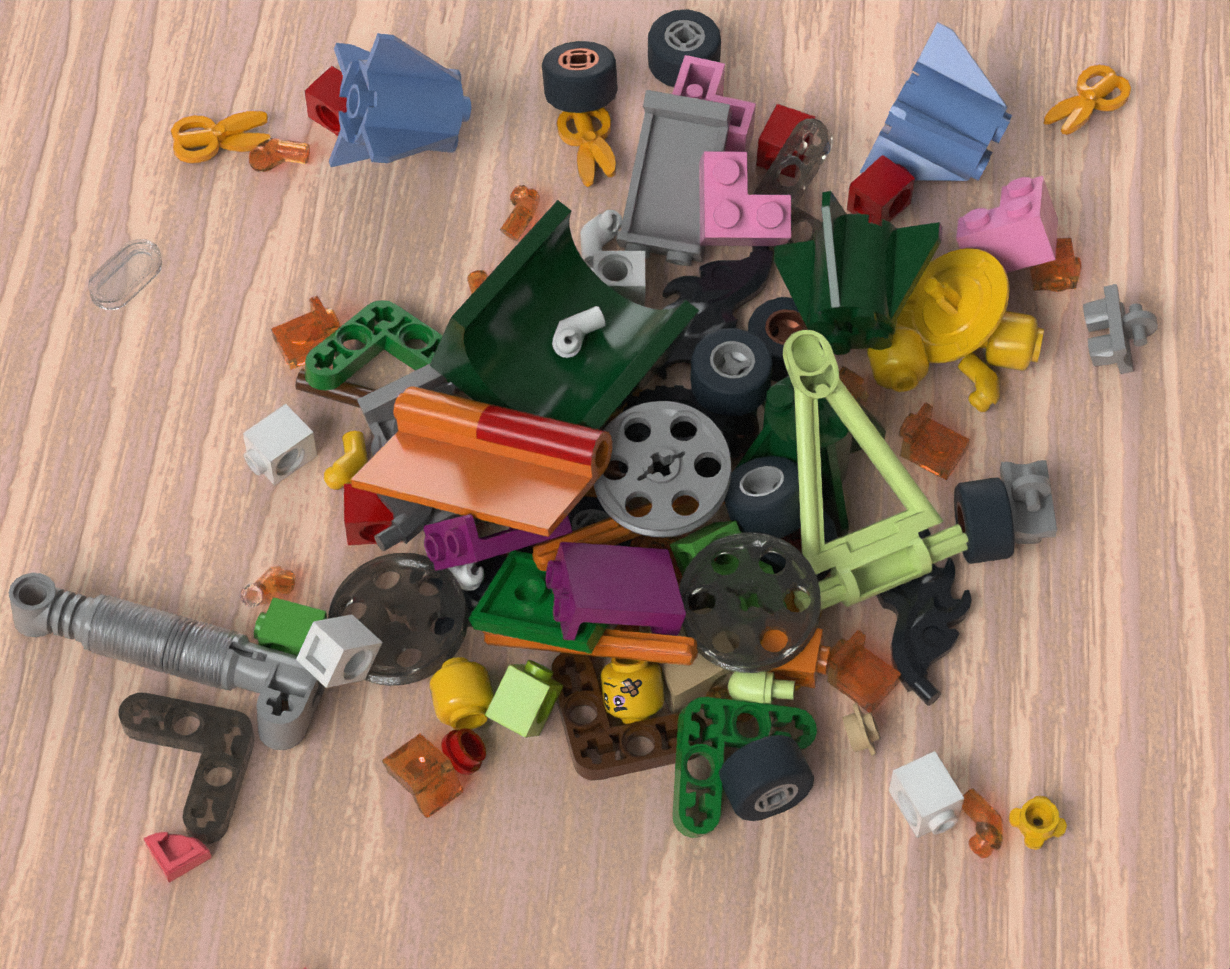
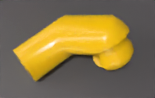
(985, 381)
(350, 463)

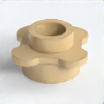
(861, 730)

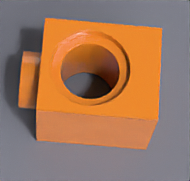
(806, 665)

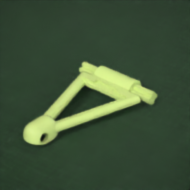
(880, 553)

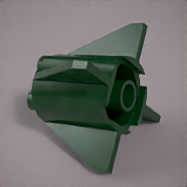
(855, 275)
(836, 445)

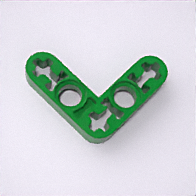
(386, 337)
(722, 734)

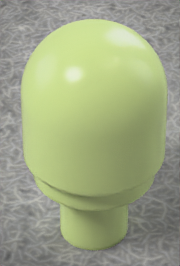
(759, 687)

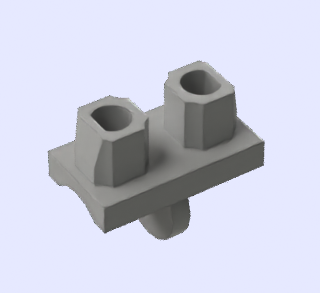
(1111, 314)
(1030, 500)

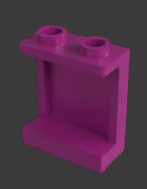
(457, 541)
(614, 588)

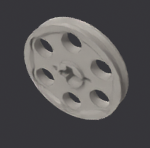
(682, 480)

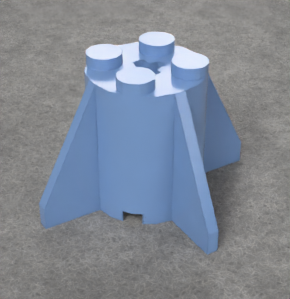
(396, 103)
(943, 115)

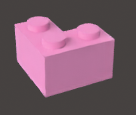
(705, 81)
(731, 214)
(1019, 230)

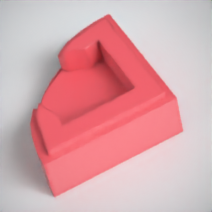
(176, 853)

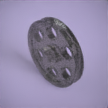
(770, 591)
(407, 601)

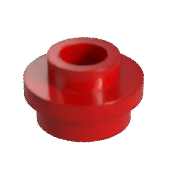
(464, 750)

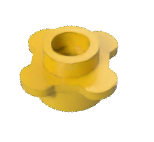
(1044, 810)

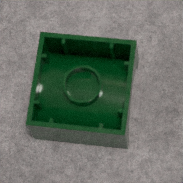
(504, 333)

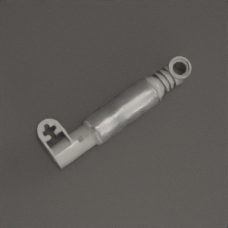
(172, 645)

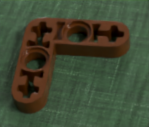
(598, 732)

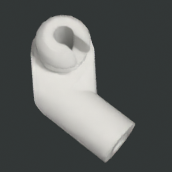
(598, 233)

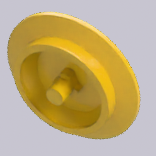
(957, 303)

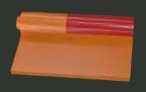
(486, 461)

